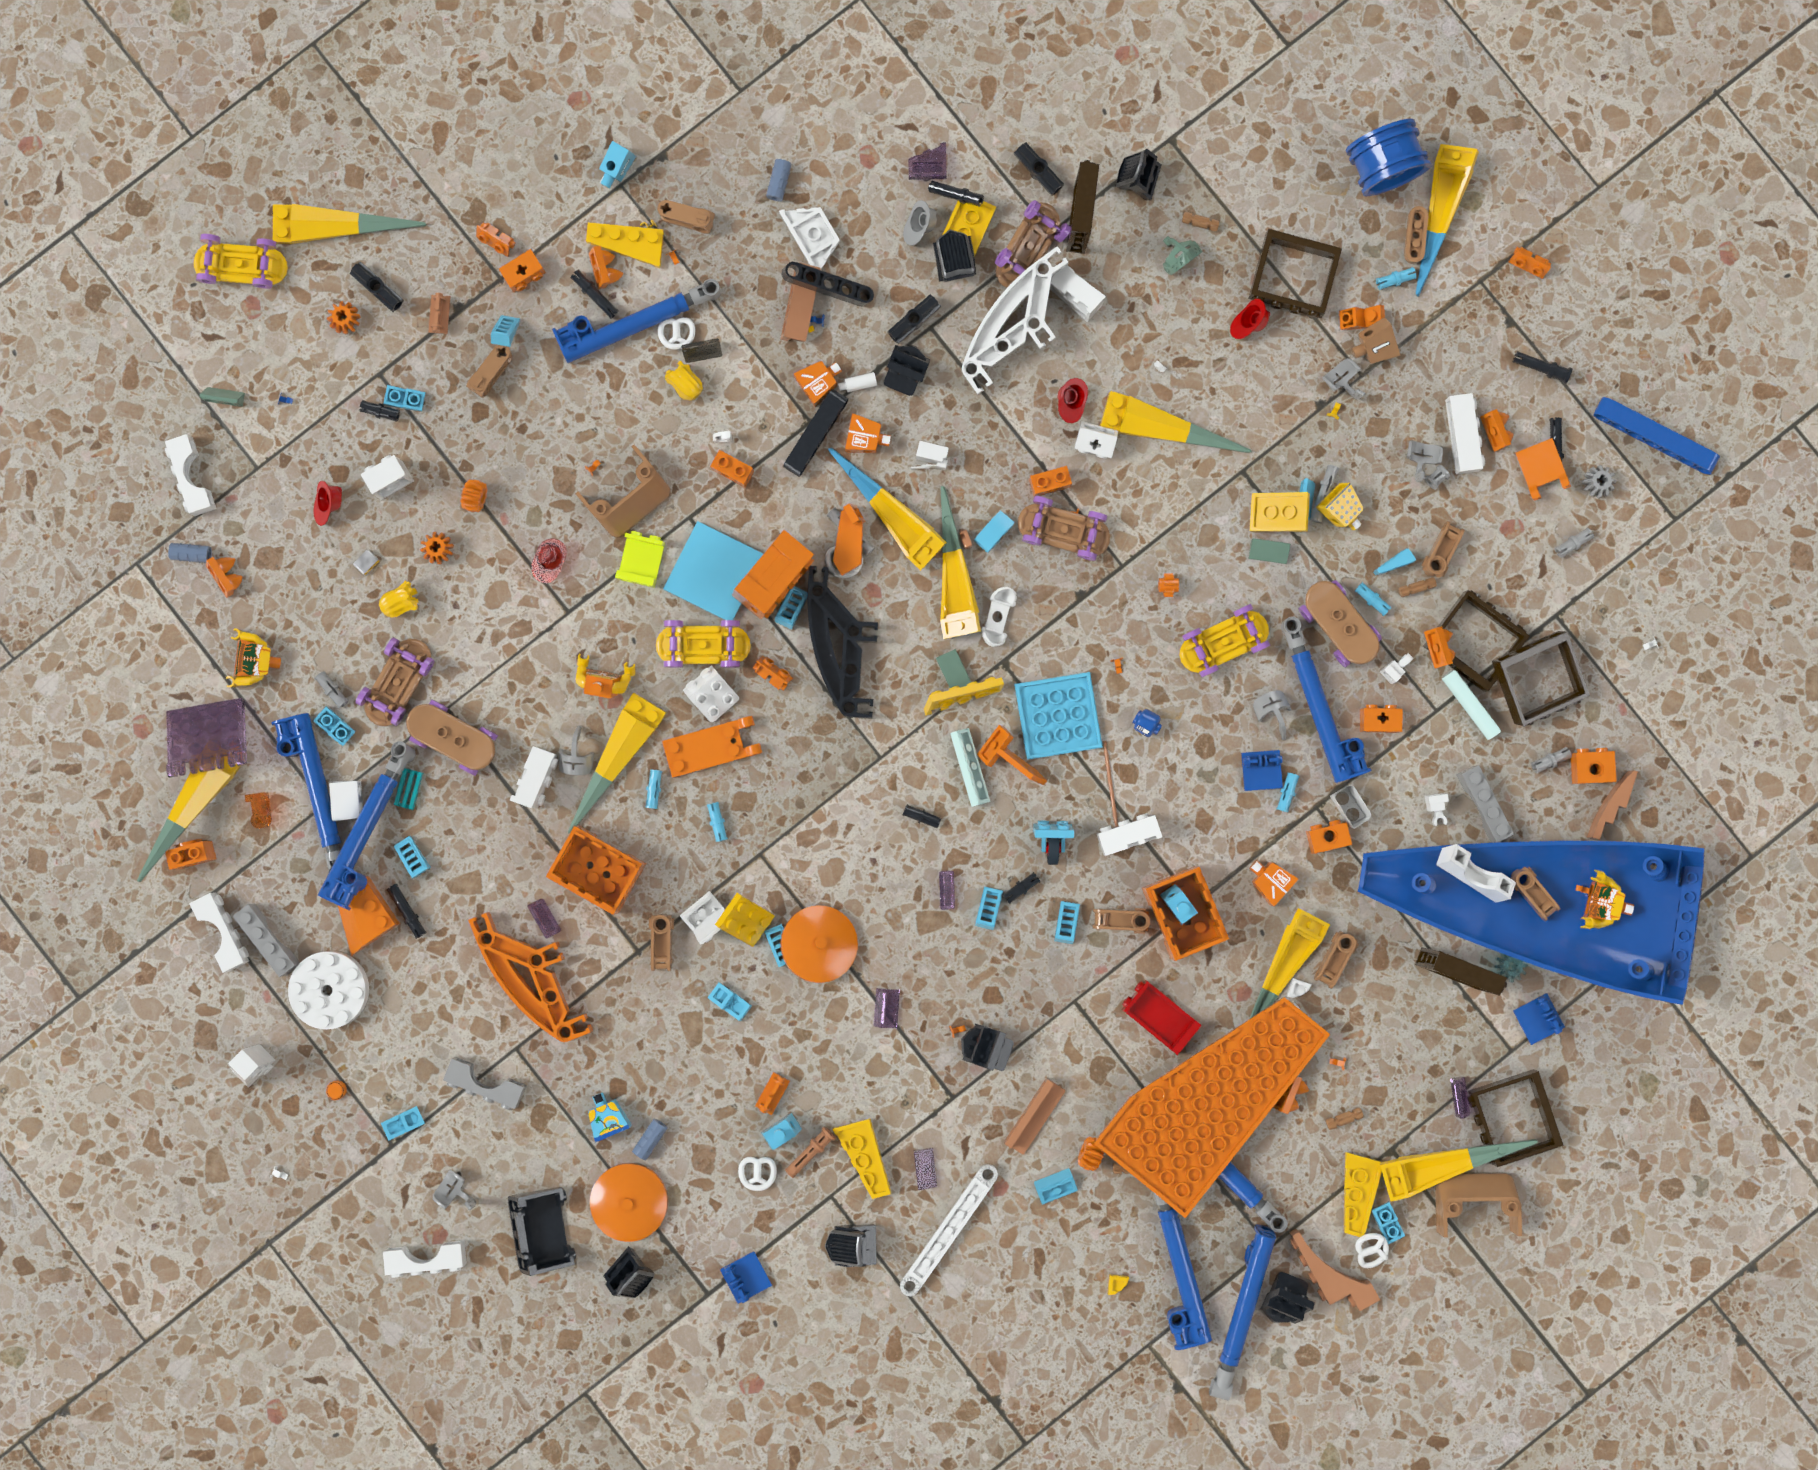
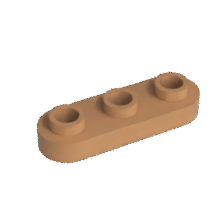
(1420, 228)

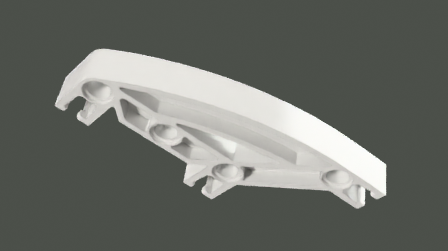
(1030, 284)

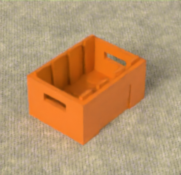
(773, 575)
(572, 872)
(1205, 927)

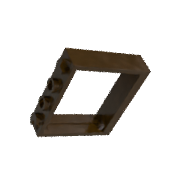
(1082, 207)
(1300, 244)
(1501, 619)
(1572, 666)
(1461, 971)
(1544, 1108)

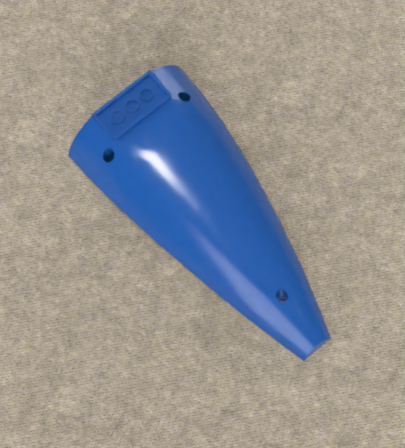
(1654, 937)

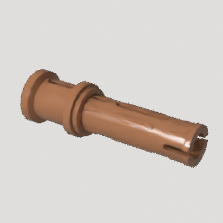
(817, 1145)

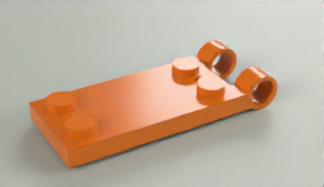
(708, 747)

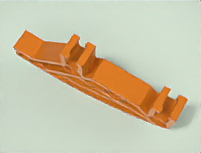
(545, 1013)

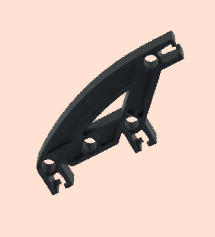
(838, 682)

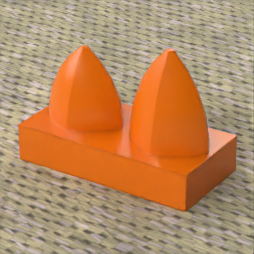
(603, 275)
(1494, 427)
(218, 568)
(1438, 647)
(1287, 1102)

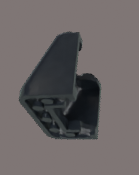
(540, 1231)

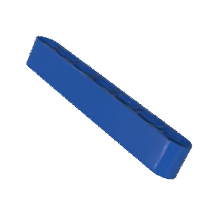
(1656, 435)

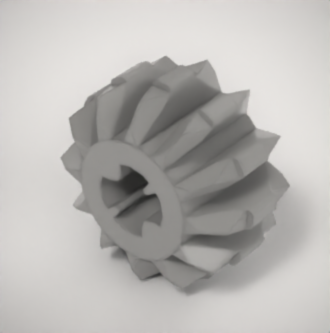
(1604, 476)

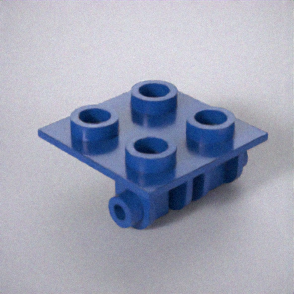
(1262, 770)
(1539, 1019)
(746, 1277)

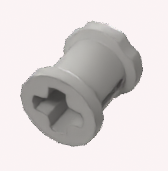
(1437, 477)

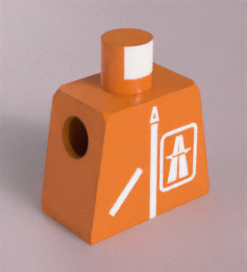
(817, 380)
(865, 436)
(1272, 881)

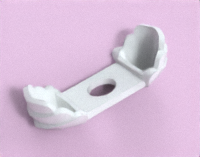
(1001, 601)

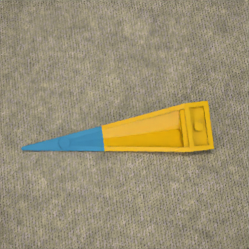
(1450, 179)
(911, 532)

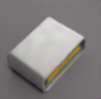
(366, 562)

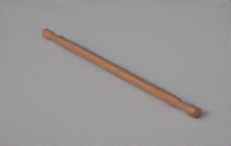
(1110, 784)

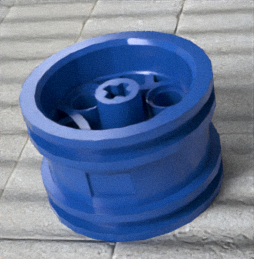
(1388, 157)

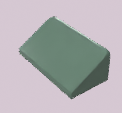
(222, 396)
(1269, 551)
(953, 669)

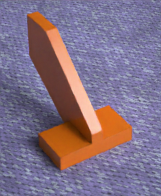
(849, 540)
(997, 746)

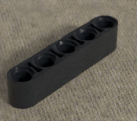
(836, 282)
(815, 432)

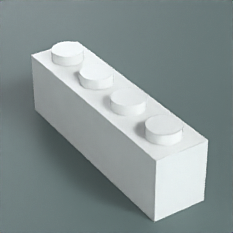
(1464, 433)

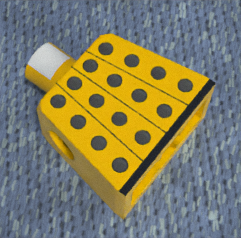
(1342, 506)

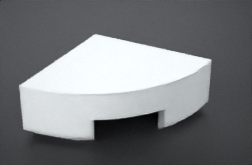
(725, 436)
(1297, 988)

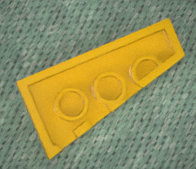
(635, 242)
(962, 694)
(862, 1147)
(1359, 1192)

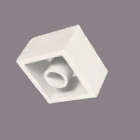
(387, 477)

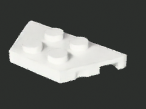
(812, 234)

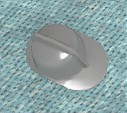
(919, 222)

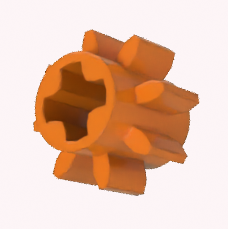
(1168, 585)

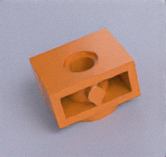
(1602, 759)
(190, 854)

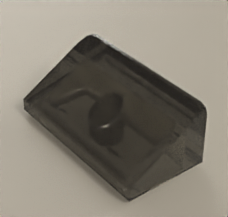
(702, 350)

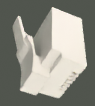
(932, 454)

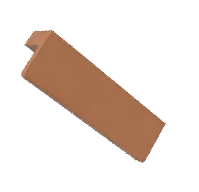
(798, 311)
(1034, 1116)

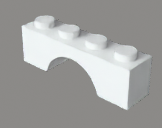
(182, 453)
(1490, 884)
(231, 951)
(400, 1260)

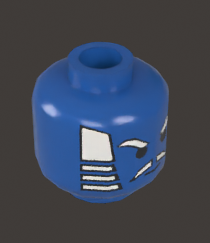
(1147, 723)

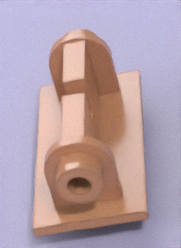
(439, 313)

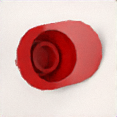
(1251, 318)
(1072, 400)
(326, 501)

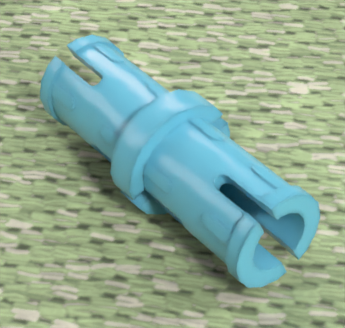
(1396, 278)
(1373, 599)
(653, 789)
(1288, 792)
(717, 822)

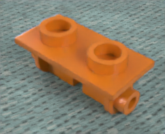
(487, 234)
(1537, 266)
(766, 667)
(772, 1093)

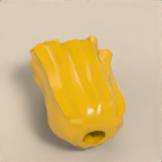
(684, 382)
(399, 600)

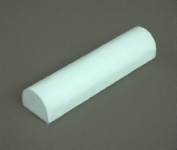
(1471, 704)
(970, 767)

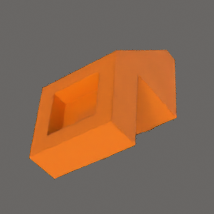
(1360, 318)

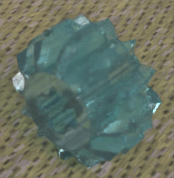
(1517, 967)

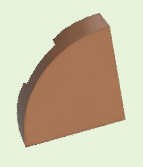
(965, 539)

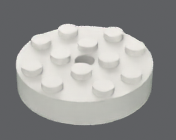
(348, 986)

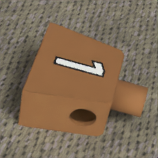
(1377, 342)

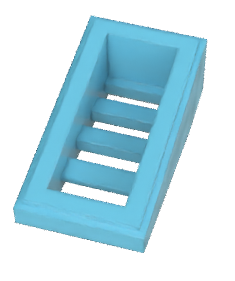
(504, 330)
(1401, 559)
(784, 621)
(421, 859)
(984, 924)
(1066, 939)
(773, 947)

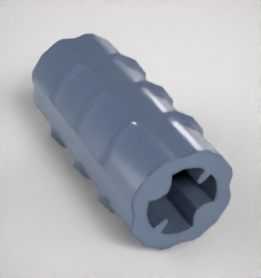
(778, 180)
(189, 552)
(649, 1139)

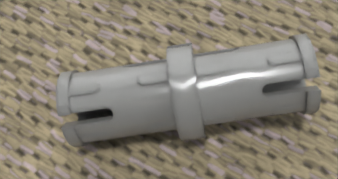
(1574, 542)
(331, 689)
(1551, 760)

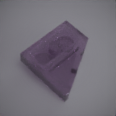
(929, 164)

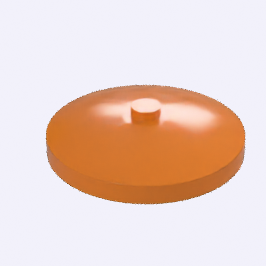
(819, 944)
(628, 1202)

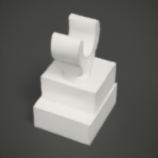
(1394, 670)
(1436, 804)

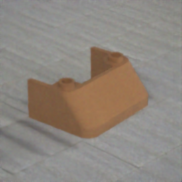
(633, 506)
(1477, 1187)

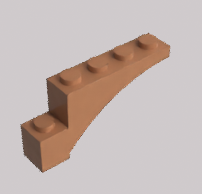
(1331, 1282)

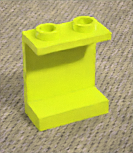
(641, 559)

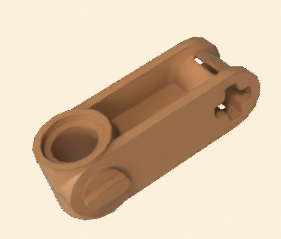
(686, 216)
(489, 371)
(1442, 550)
(1534, 893)
(1121, 920)
(661, 942)
(1335, 959)

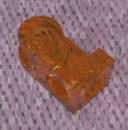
(260, 809)

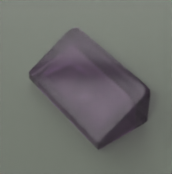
(947, 891)
(544, 918)
(886, 1008)
(1460, 1096)
(925, 1168)

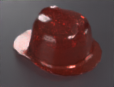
(548, 560)

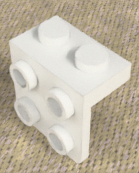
(711, 694)
(703, 916)

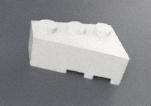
(1076, 293)
(535, 778)
(1128, 834)
(251, 1064)

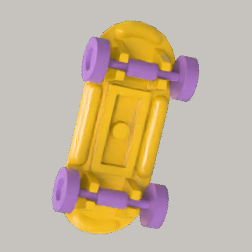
(235, 263)
(702, 644)
(1209, 648)

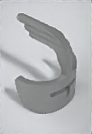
(1344, 366)
(1429, 450)
(1264, 700)
(579, 769)
(440, 1194)

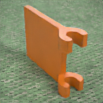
(1541, 466)

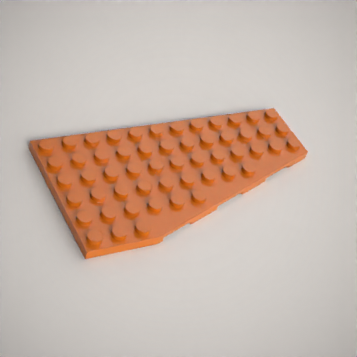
(1202, 1112)

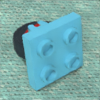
(1053, 833)

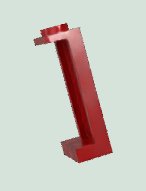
(1160, 1016)

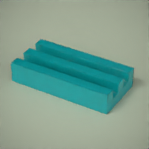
(401, 787)

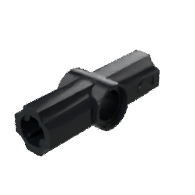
(1030, 160)
(383, 294)
(923, 311)

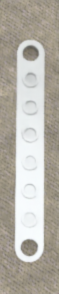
(948, 1230)

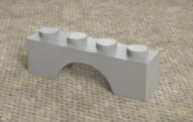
(1492, 816)
(256, 928)
(461, 1074)

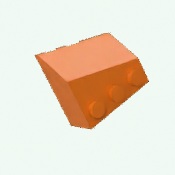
(367, 918)

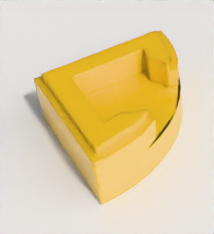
(1116, 1283)

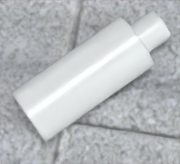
(858, 382)

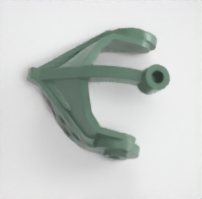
(1174, 264)

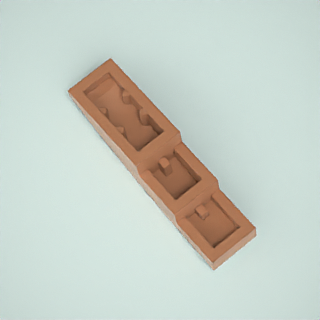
(1615, 799)

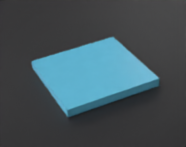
(711, 570)
(1058, 715)

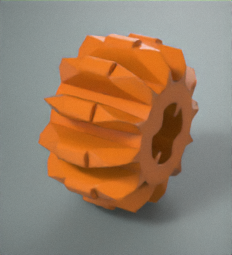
(349, 322)
(473, 495)
(432, 543)
(1090, 1155)

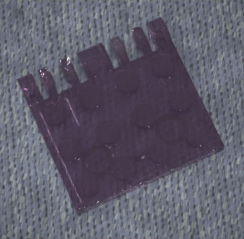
(206, 733)

